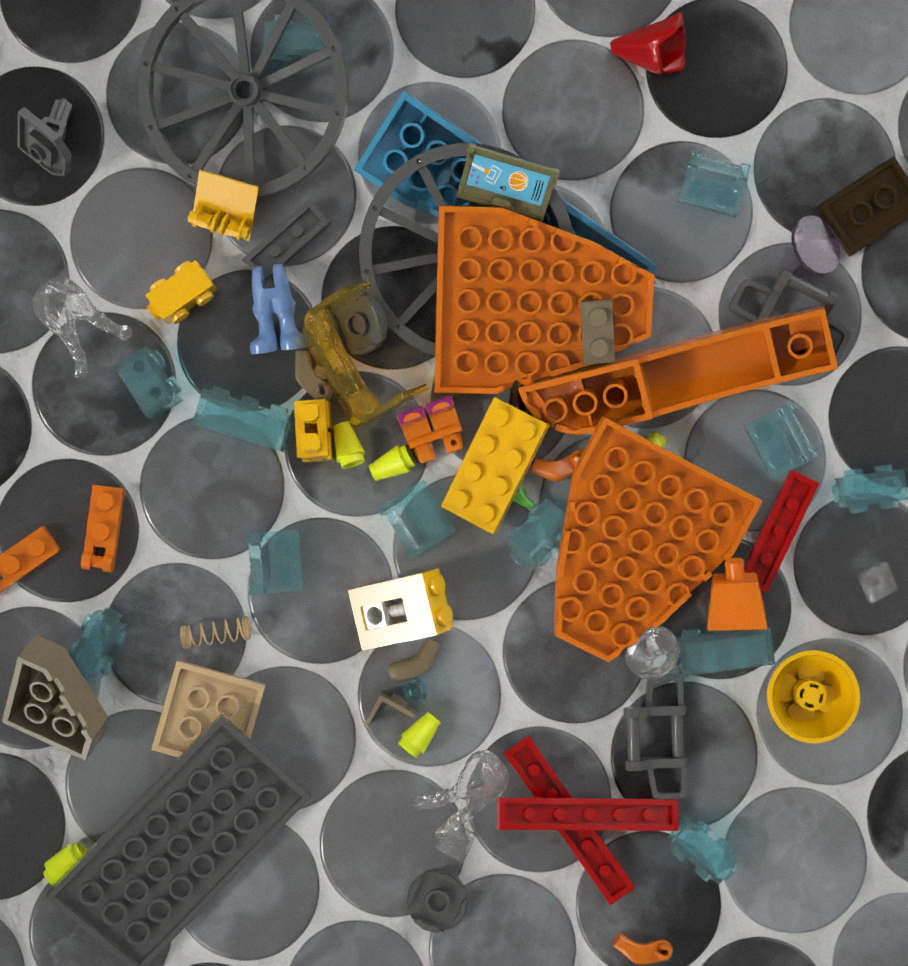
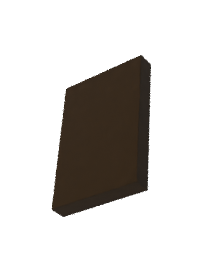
(868, 206)

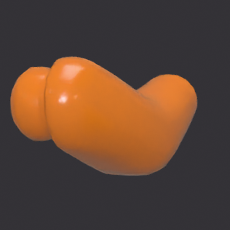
(556, 470)
(643, 953)

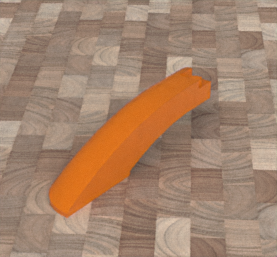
(685, 373)

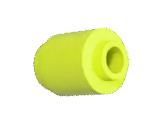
(63, 861)

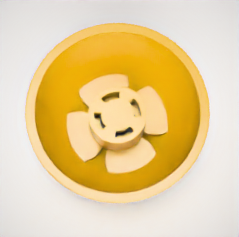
(823, 709)

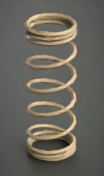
(186, 636)

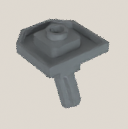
(45, 138)

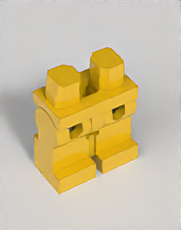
(311, 427)

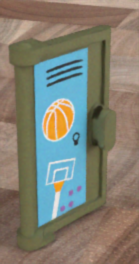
(508, 178)

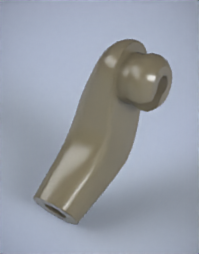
(308, 379)
(417, 665)

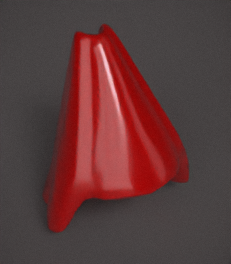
(655, 47)

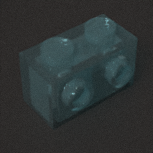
(149, 382)

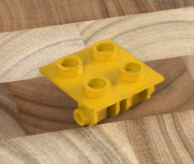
(224, 205)

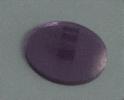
(815, 245)

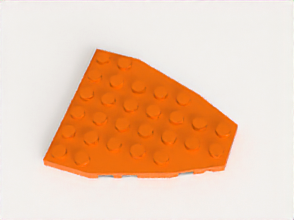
(515, 298)
(638, 539)

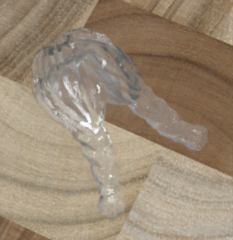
(59, 307)
(480, 782)

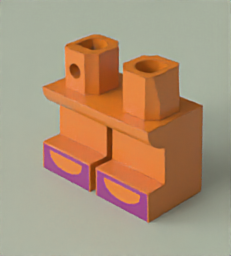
(445, 426)

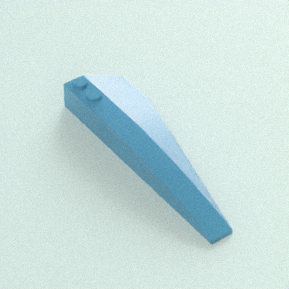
(416, 128)

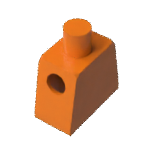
(735, 600)

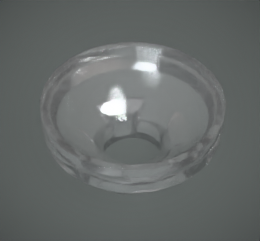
(651, 645)

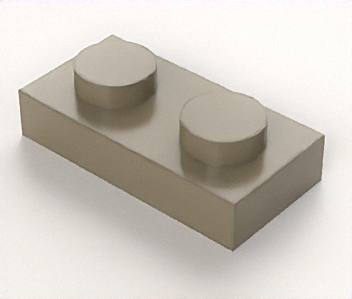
(597, 331)

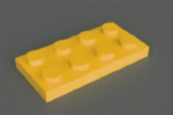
(495, 465)

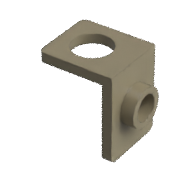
(396, 701)

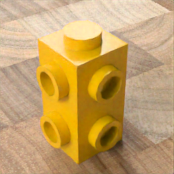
(181, 292)

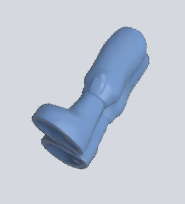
(270, 302)

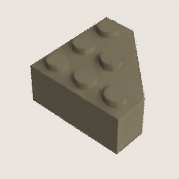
(54, 700)

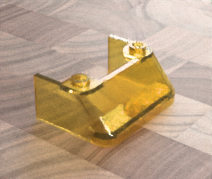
(355, 399)

